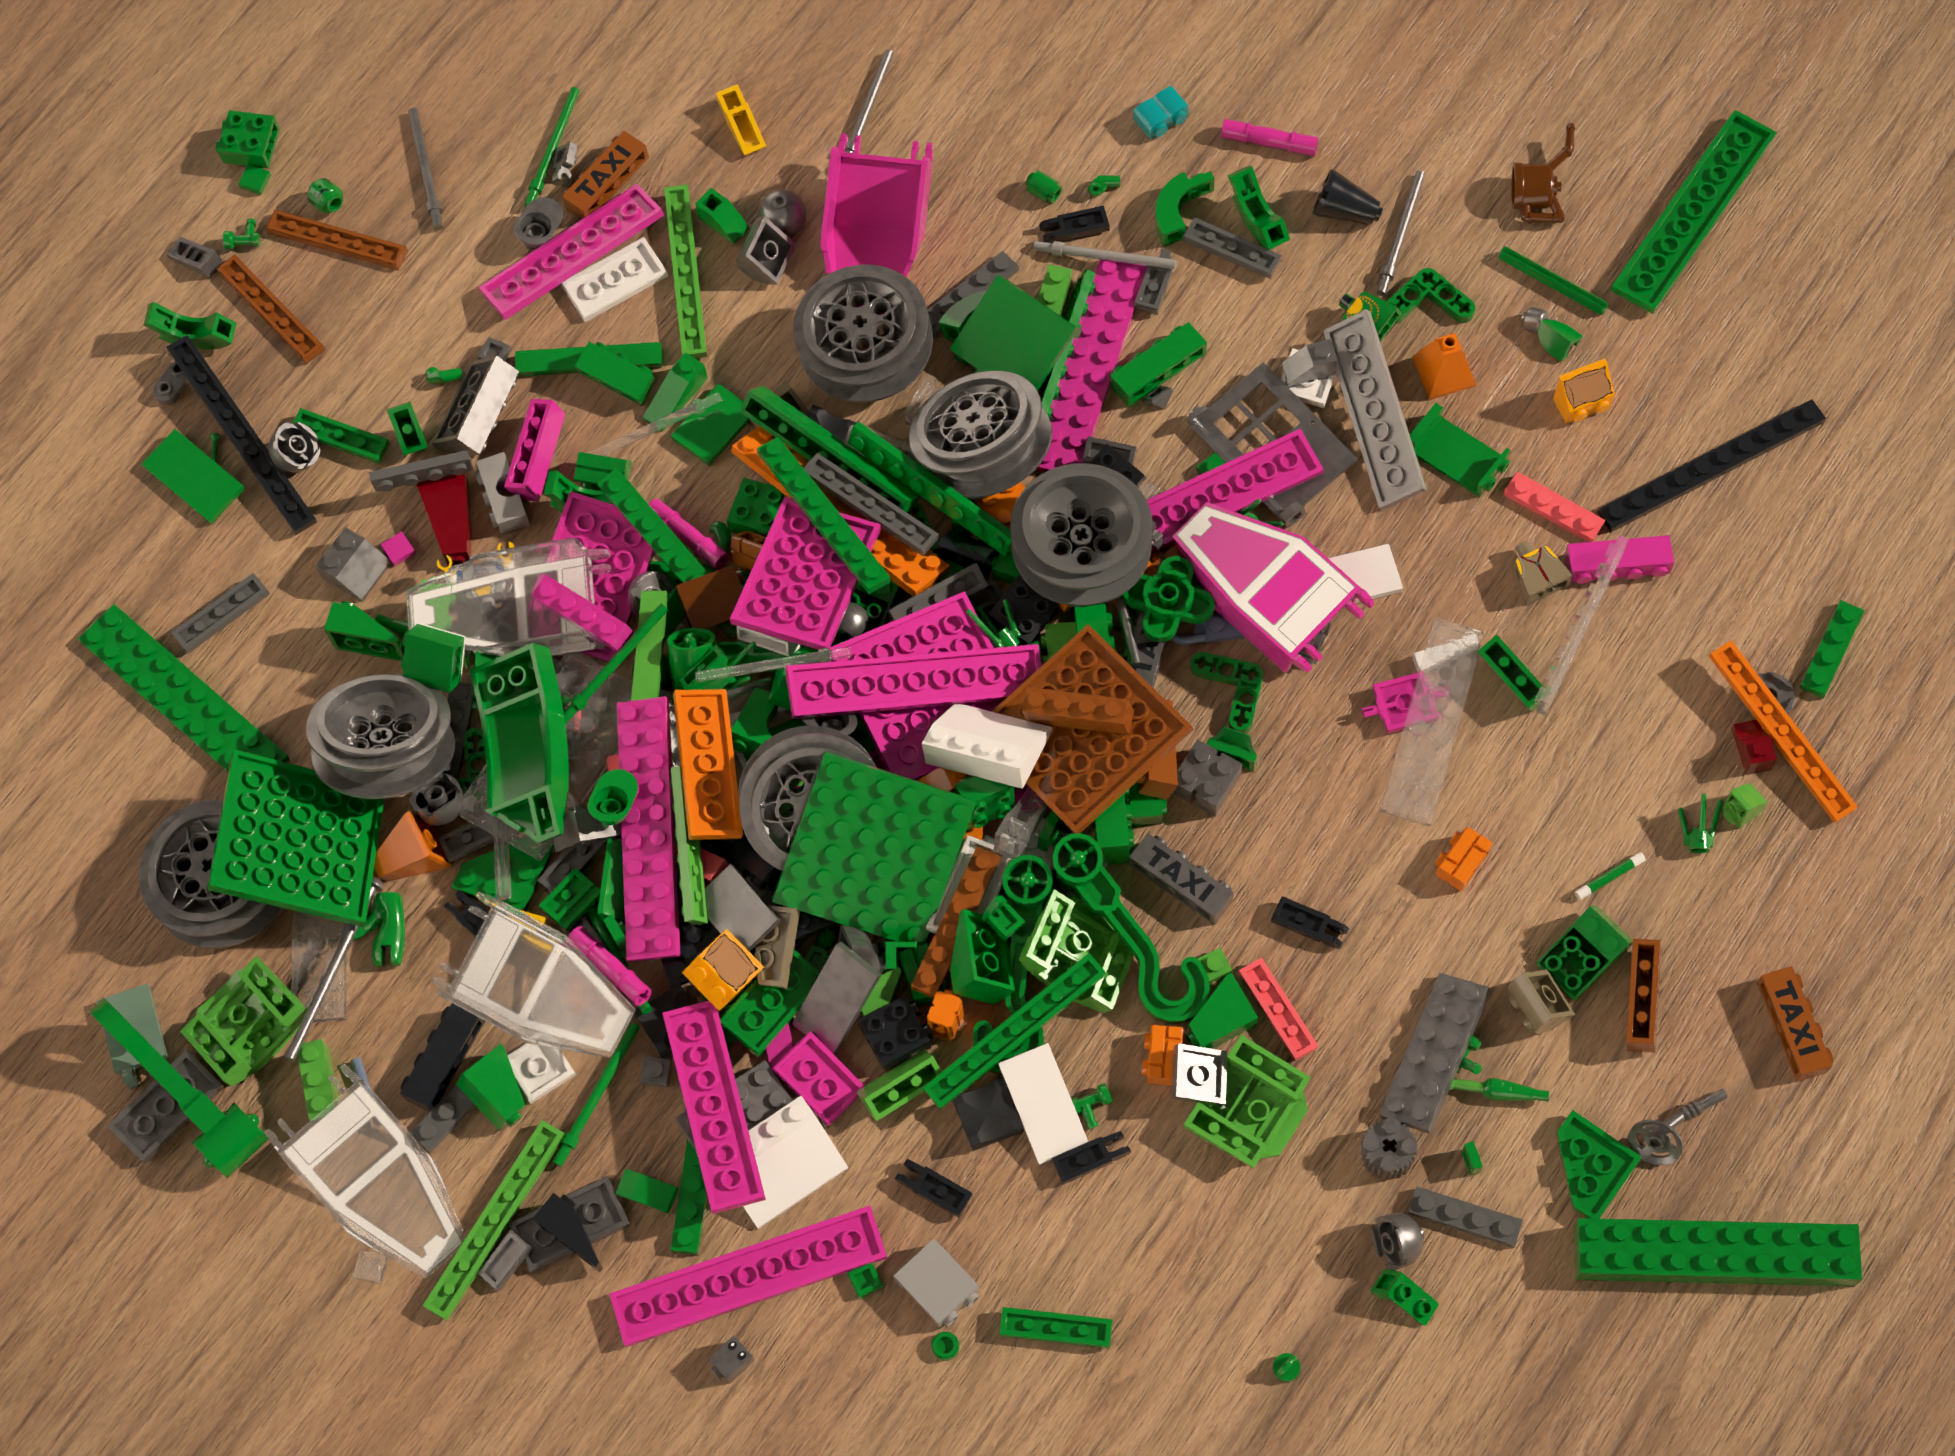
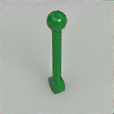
(214, 437)

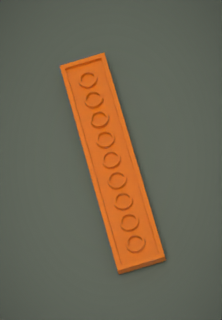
(901, 562)

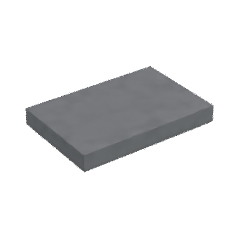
(739, 908)

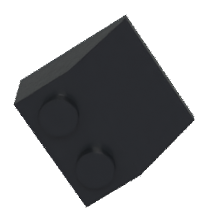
(966, 550)

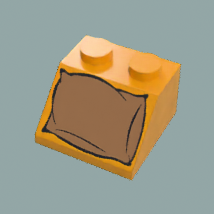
(1584, 391)
(723, 969)

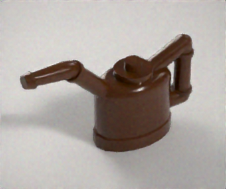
(1537, 186)

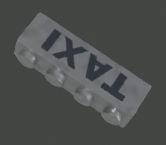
(1149, 652)
(1181, 878)

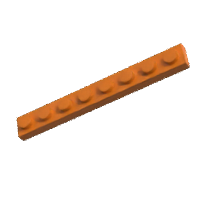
(1783, 731)

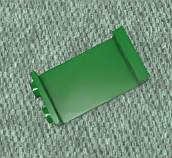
(1457, 453)

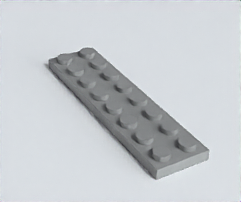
(1375, 410)

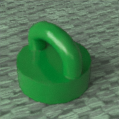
(1286, 1367)

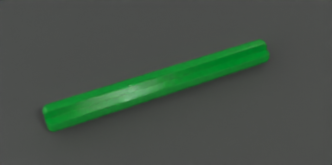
(1553, 280)

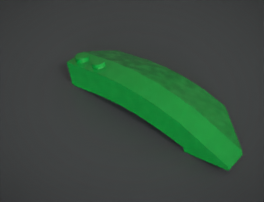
(524, 741)

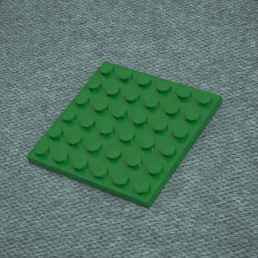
(294, 841)
(873, 850)

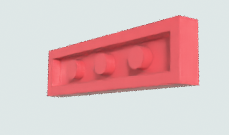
(1554, 507)
(1278, 1009)

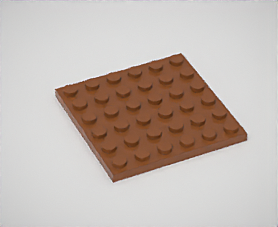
(1089, 769)

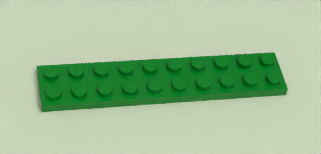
(1693, 211)
(174, 689)

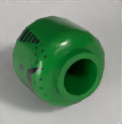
(325, 195)

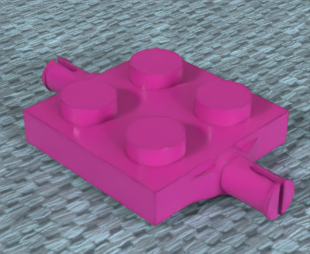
(1392, 701)

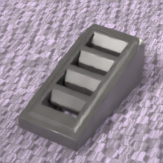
(205, 266)

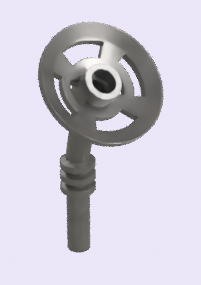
(1660, 1131)

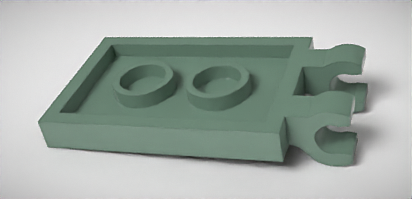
(140, 1011)

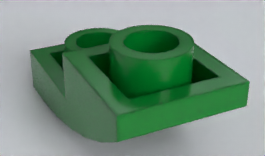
(647, 1191)

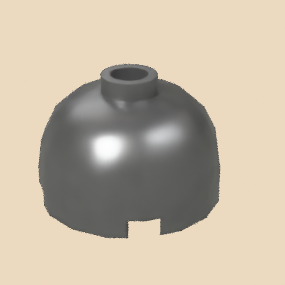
(784, 211)
(293, 447)
(437, 801)
(1397, 1239)

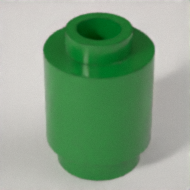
(1043, 186)

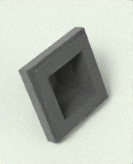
(1159, 396)

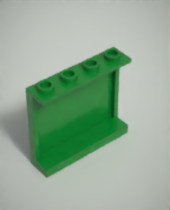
(1013, 334)

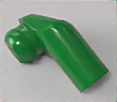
(1102, 182)

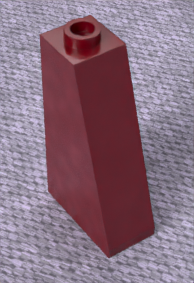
(449, 514)

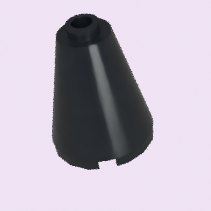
(1346, 201)

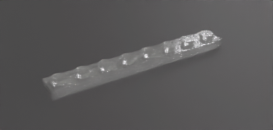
(1576, 633)

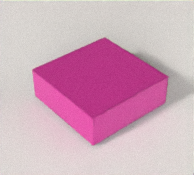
(398, 548)

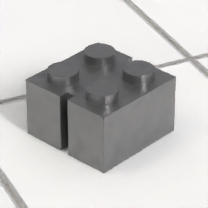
(1209, 776)

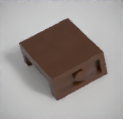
(710, 598)

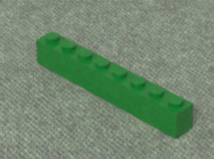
(810, 438)

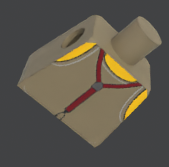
(1539, 572)

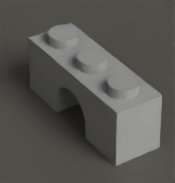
(507, 511)

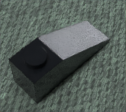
(565, 1225)

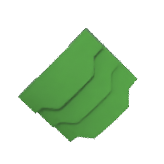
(1067, 934)
(245, 1022)
(1260, 1109)

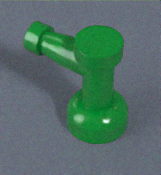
(249, 238)
(1467, 1064)
(1084, 1104)

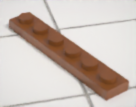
(967, 896)

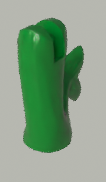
(389, 911)

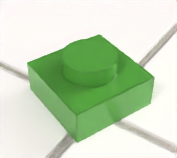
(1215, 965)

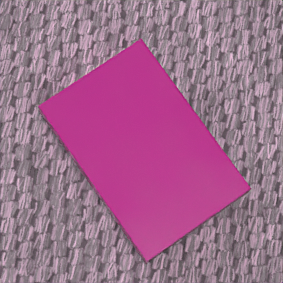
(819, 1078)

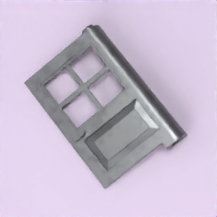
(1327, 447)

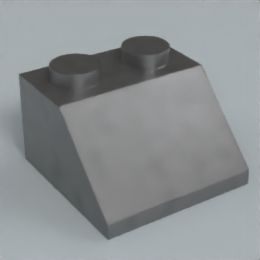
(353, 564)

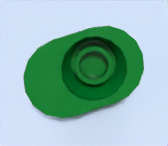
(613, 797)

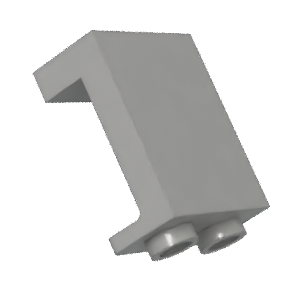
(938, 1284)

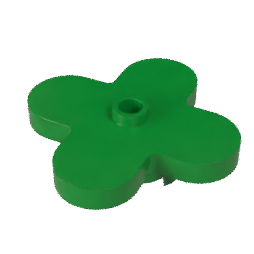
(1169, 599)

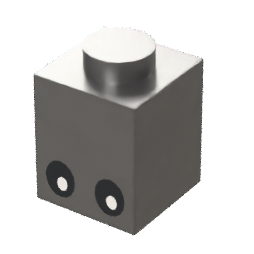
(730, 1360)

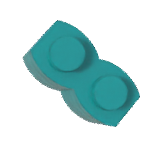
(1161, 112)

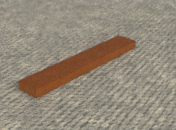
(336, 239)
(270, 309)

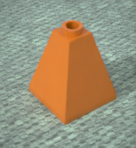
(1443, 367)
(409, 850)

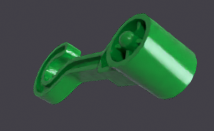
(691, 644)
(1079, 869)
(1027, 887)
(227, 1136)

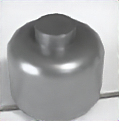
(1532, 318)

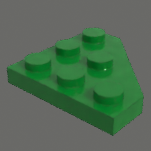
(524, 871)
(1593, 1165)

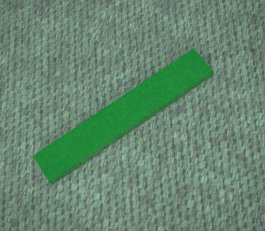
(564, 359)

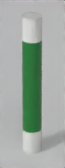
(1609, 876)

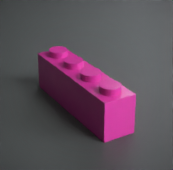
(535, 449)
(1641, 558)
(582, 613)

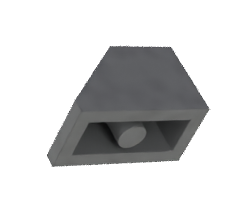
(1310, 363)

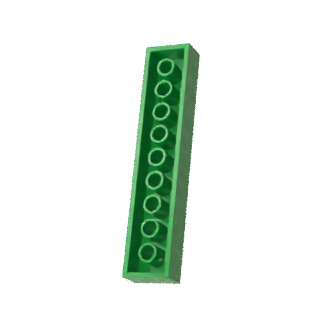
(1114, 825)
(1717, 1252)

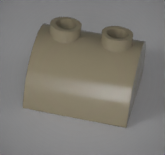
(1539, 1001)

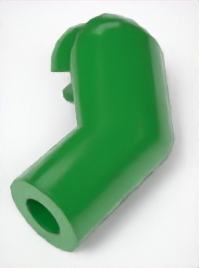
(435, 376)
(722, 534)

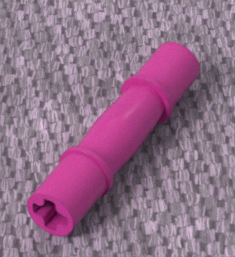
(1269, 137)
(690, 536)
(610, 966)

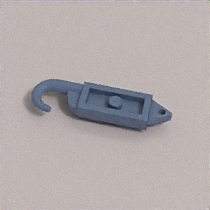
(1212, 631)

